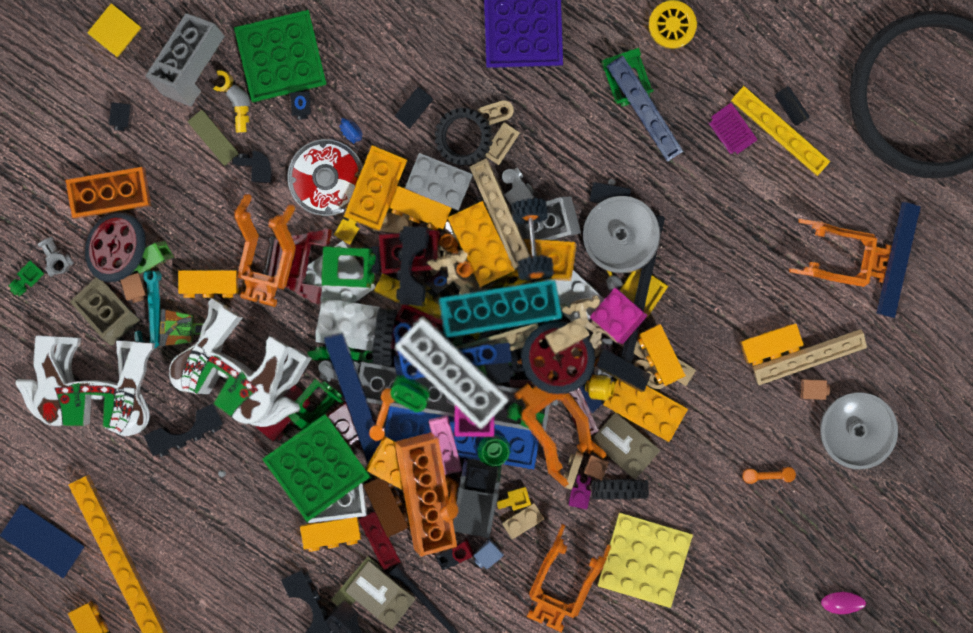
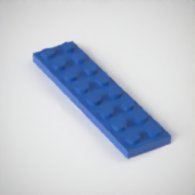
(406, 424)

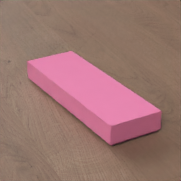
(442, 429)

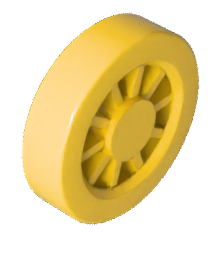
(672, 24)

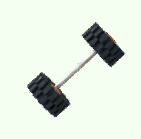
(530, 212)

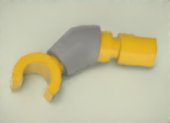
(239, 100)

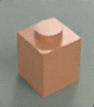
(134, 288)
(814, 389)
(596, 467)

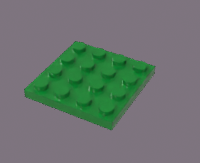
(280, 56)
(316, 468)

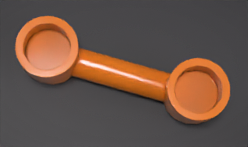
(450, 244)
(377, 431)
(751, 476)
(450, 511)

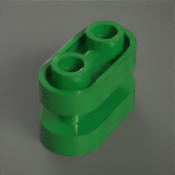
(410, 393)

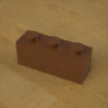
(387, 506)

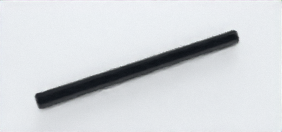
(640, 298)

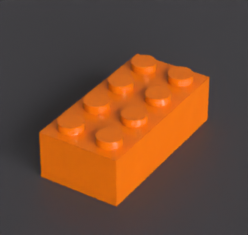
(108, 192)

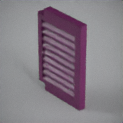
(732, 129)

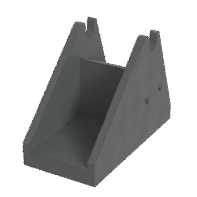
(474, 505)

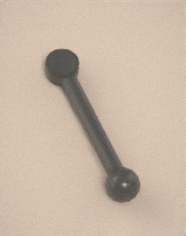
(266, 270)

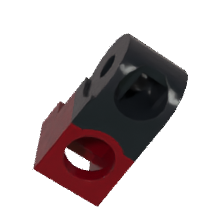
(455, 555)

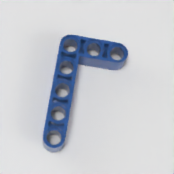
(477, 351)

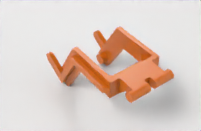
(871, 262)
(258, 283)
(535, 401)
(550, 607)

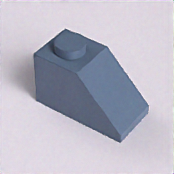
(488, 554)

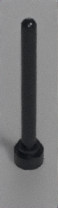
(399, 573)

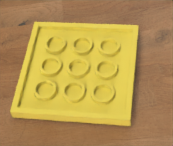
(645, 560)

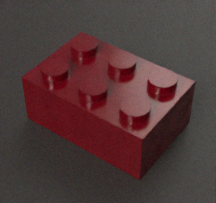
(390, 247)

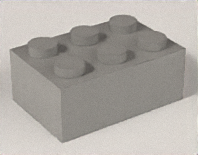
(439, 181)

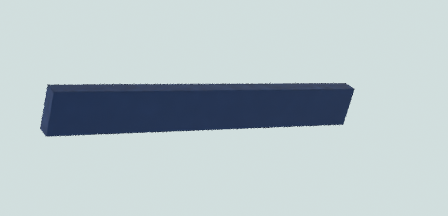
(352, 391)

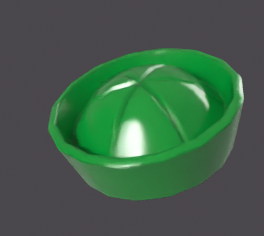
(494, 450)

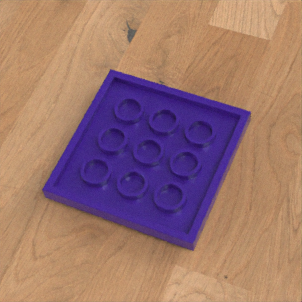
(523, 33)

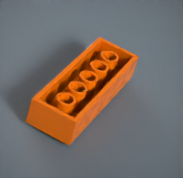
(425, 493)

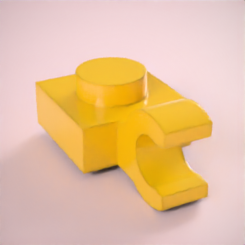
(347, 231)
(517, 499)

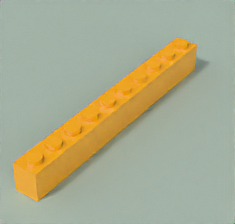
(117, 556)

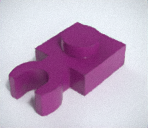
(580, 495)

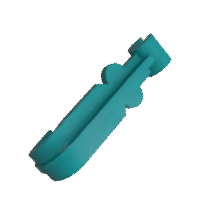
(153, 308)

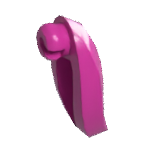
(842, 603)

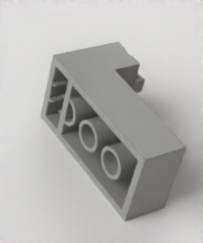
(184, 59)

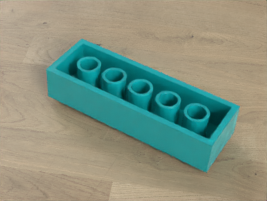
(499, 308)

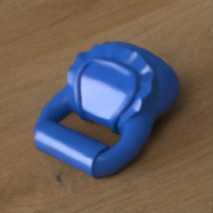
(351, 130)

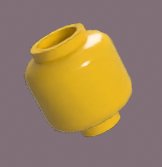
(600, 387)

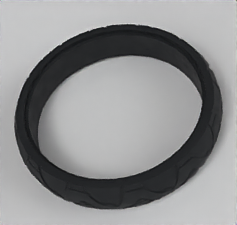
(859, 102)

